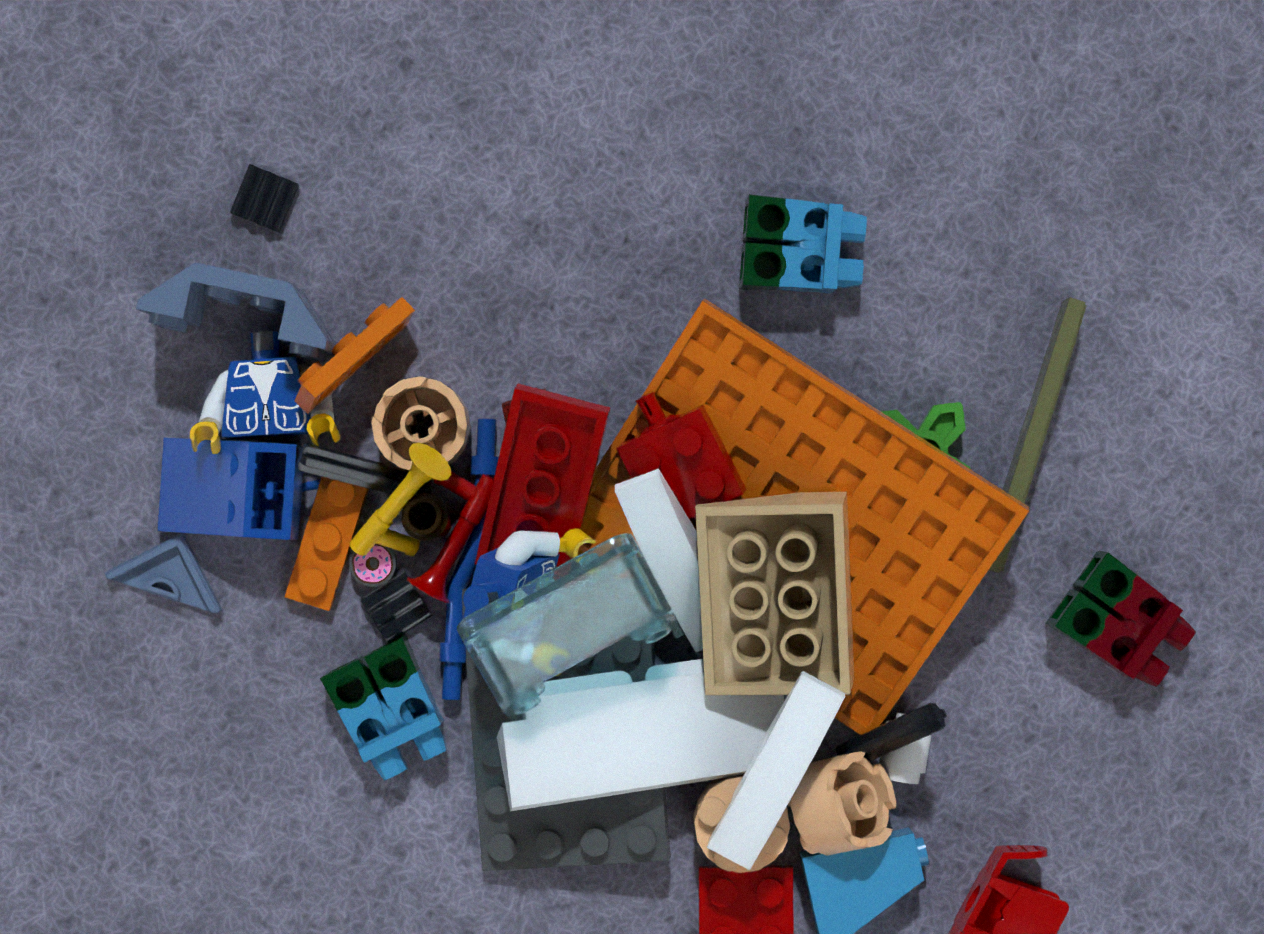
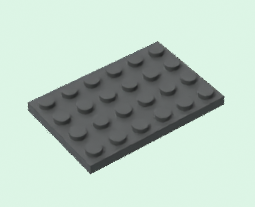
(571, 833)

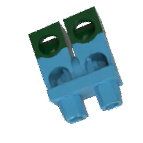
(813, 251)
(388, 721)

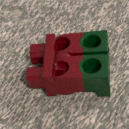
(1134, 630)

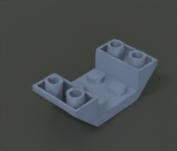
(184, 297)

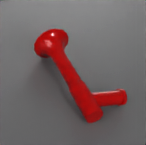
(477, 497)

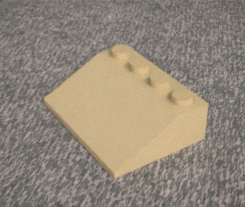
(775, 593)

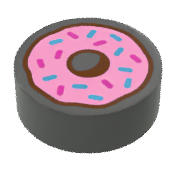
(375, 567)

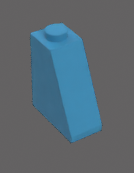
(860, 884)

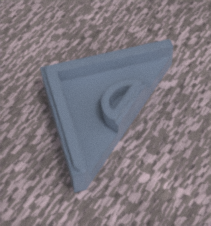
(169, 572)

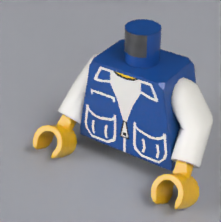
(258, 400)
(517, 562)

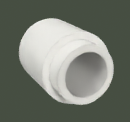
(907, 762)

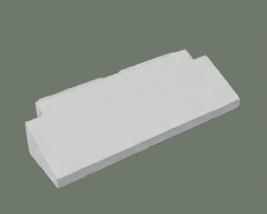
(627, 736)

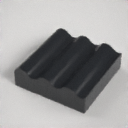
(264, 198)
(396, 607)

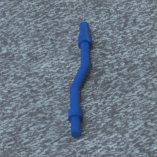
(453, 650)

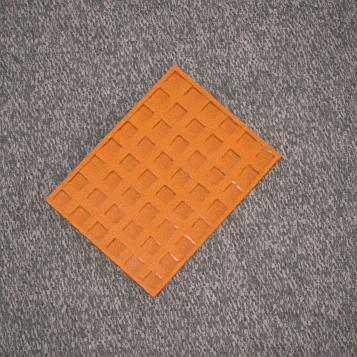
(915, 515)

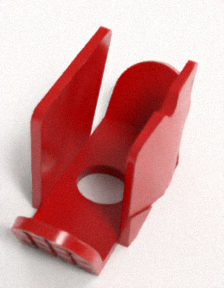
(1006, 904)

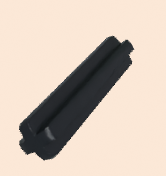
(352, 469)
(896, 733)

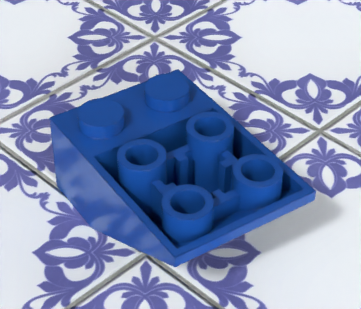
(235, 493)

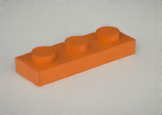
(352, 353)
(326, 543)

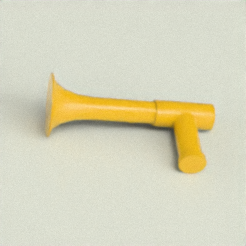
(425, 466)

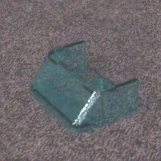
(565, 620)

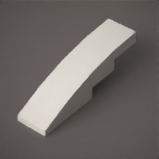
(667, 545)
(776, 770)

